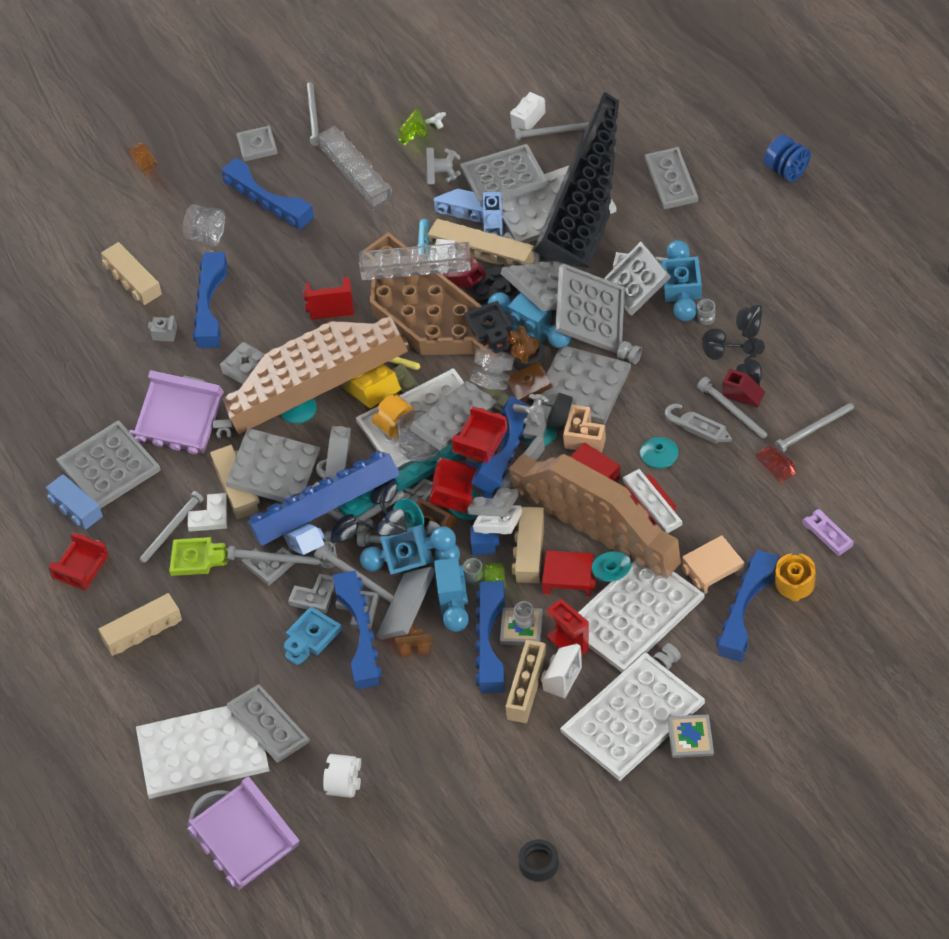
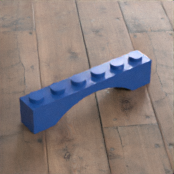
(292, 210)
(213, 273)
(489, 475)
(480, 542)
(760, 574)
(363, 665)
(492, 672)

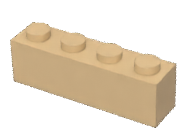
(131, 273)
(240, 501)
(529, 545)
(140, 624)
(526, 681)

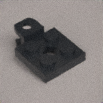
(500, 285)
(493, 332)

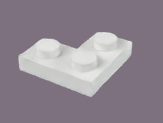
(213, 518)
(498, 524)

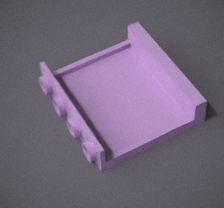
(178, 412)
(243, 834)

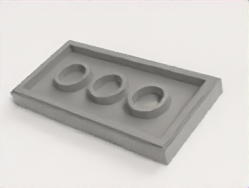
(671, 178)
(405, 603)
(268, 723)

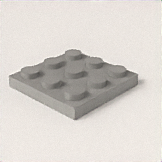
(640, 276)

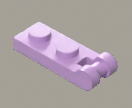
(828, 532)

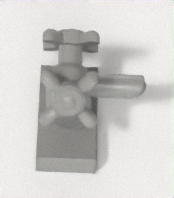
(436, 165)
(537, 416)

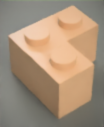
(581, 430)

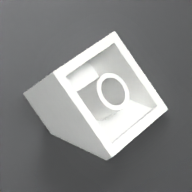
(562, 670)

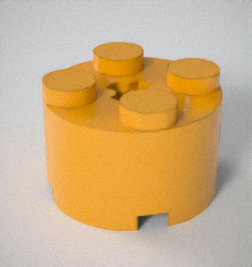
(390, 411)
(795, 576)

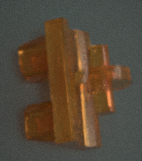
(143, 158)
(523, 343)
(422, 641)

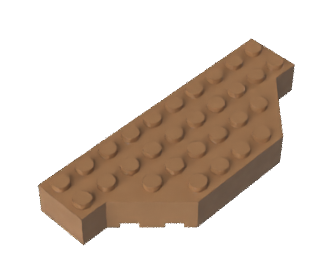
(425, 309)
(311, 367)
(596, 508)

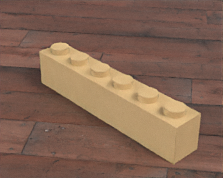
(484, 245)

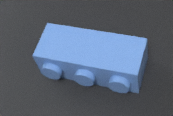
(304, 538)

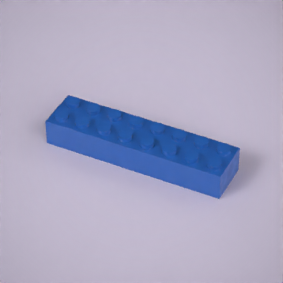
(322, 498)

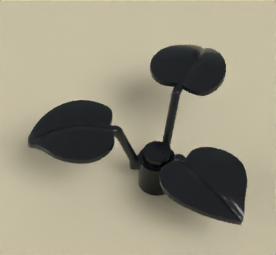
(747, 321)
(391, 525)

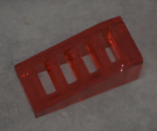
(782, 472)

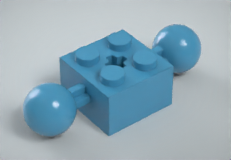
(684, 282)
(536, 322)
(419, 548)
(451, 589)

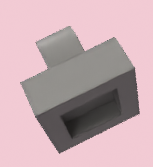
(223, 425)

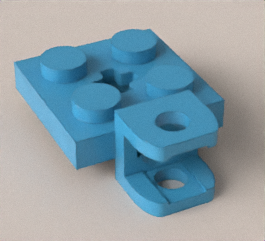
(302, 641)

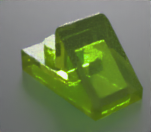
(412, 126)
(494, 572)

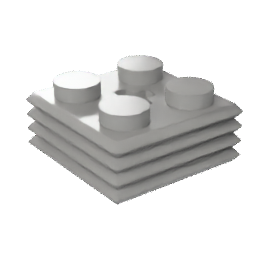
(241, 362)

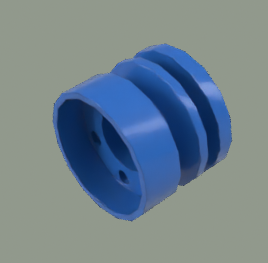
(787, 158)

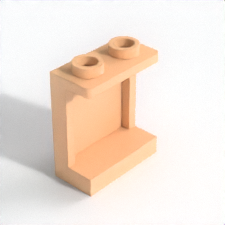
(712, 563)

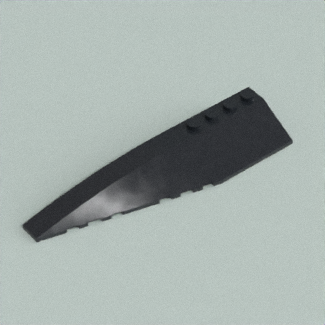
(584, 195)

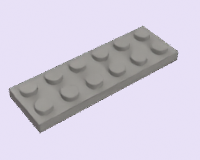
(451, 415)

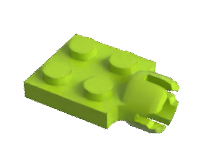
(196, 556)

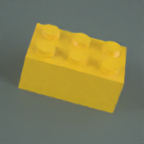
(373, 385)

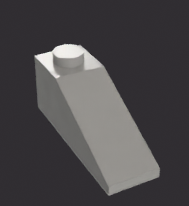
(338, 450)

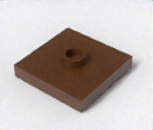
(529, 381)

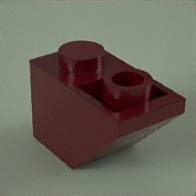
(467, 278)
(742, 388)

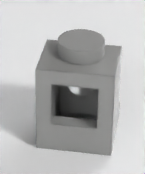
(163, 328)

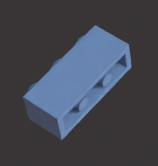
(73, 502)

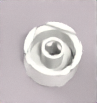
(342, 775)

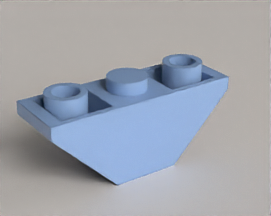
(460, 205)
(493, 213)

